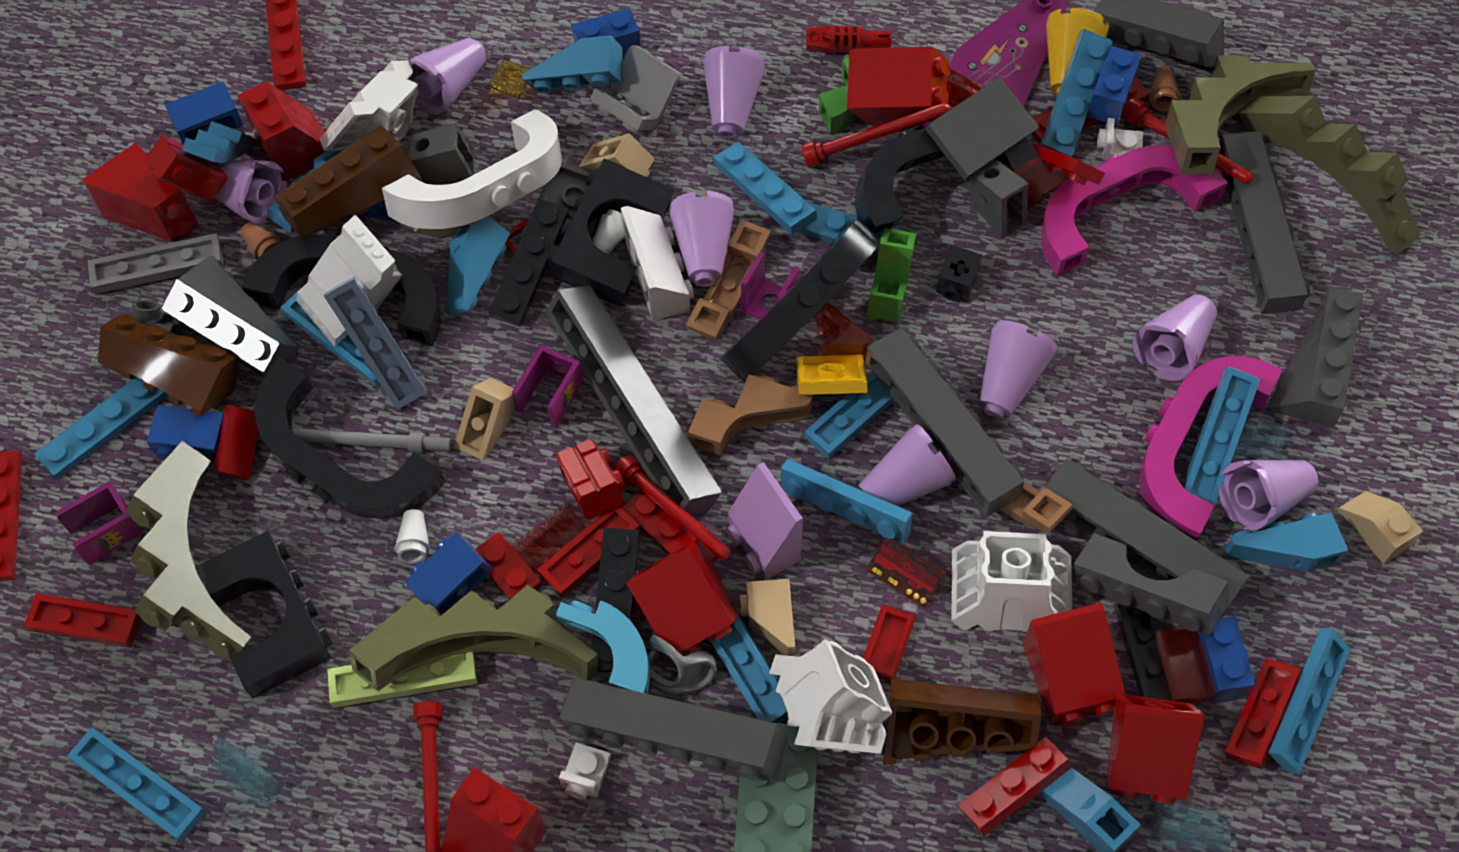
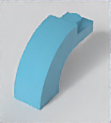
(629, 653)

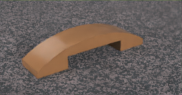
(722, 299)
(1038, 508)

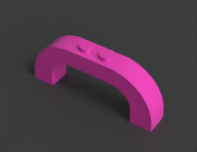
(1151, 164)
(1157, 476)

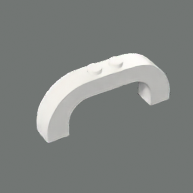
(486, 191)

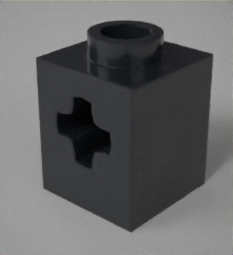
(958, 263)

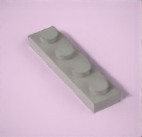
(151, 263)

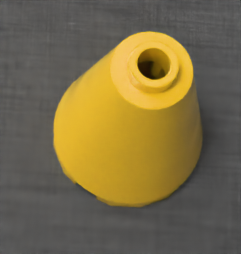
(1062, 37)

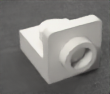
(1118, 140)
(584, 771)

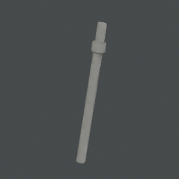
(413, 442)

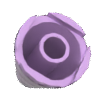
(445, 73)
(732, 87)
(251, 188)
(703, 233)
(1176, 337)
(1012, 366)
(909, 470)
(1265, 489)

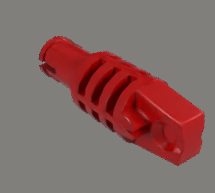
(844, 38)

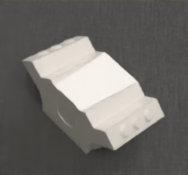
(383, 101)
(349, 255)
(1009, 581)
(833, 699)

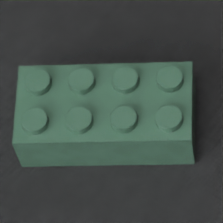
(780, 810)

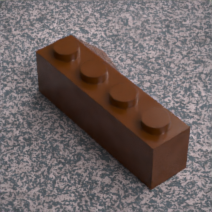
(345, 183)
(168, 363)
(957, 720)

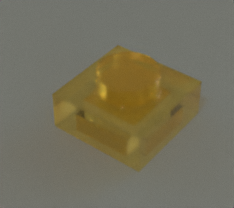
(509, 79)

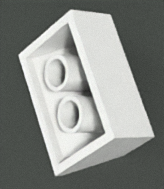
(656, 263)

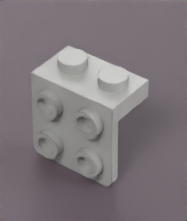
(641, 94)

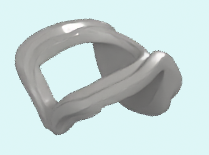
(694, 670)

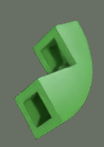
(834, 105)
(891, 275)

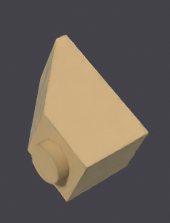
(621, 150)
(485, 417)
(1381, 524)
(770, 613)

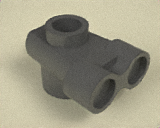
(149, 313)

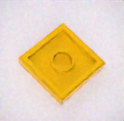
(831, 374)

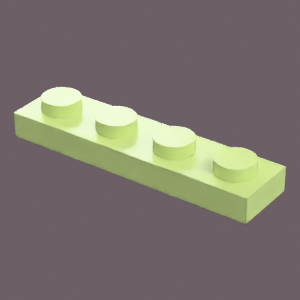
(450, 672)

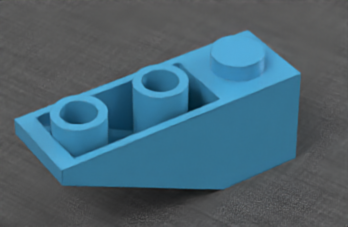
(583, 63)
(470, 262)
(1300, 545)
(1091, 811)

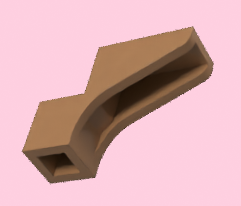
(759, 404)

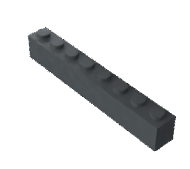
(632, 399)

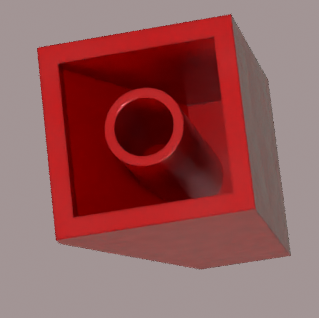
(895, 82)
(283, 128)
(134, 197)
(684, 598)
(1074, 664)
(1153, 747)
(490, 818)

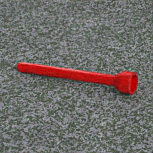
(1137, 113)
(816, 152)
(634, 475)
(427, 716)

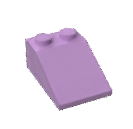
(765, 525)

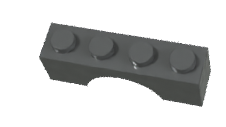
(1190, 600)

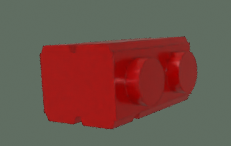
(185, 170)
(590, 478)

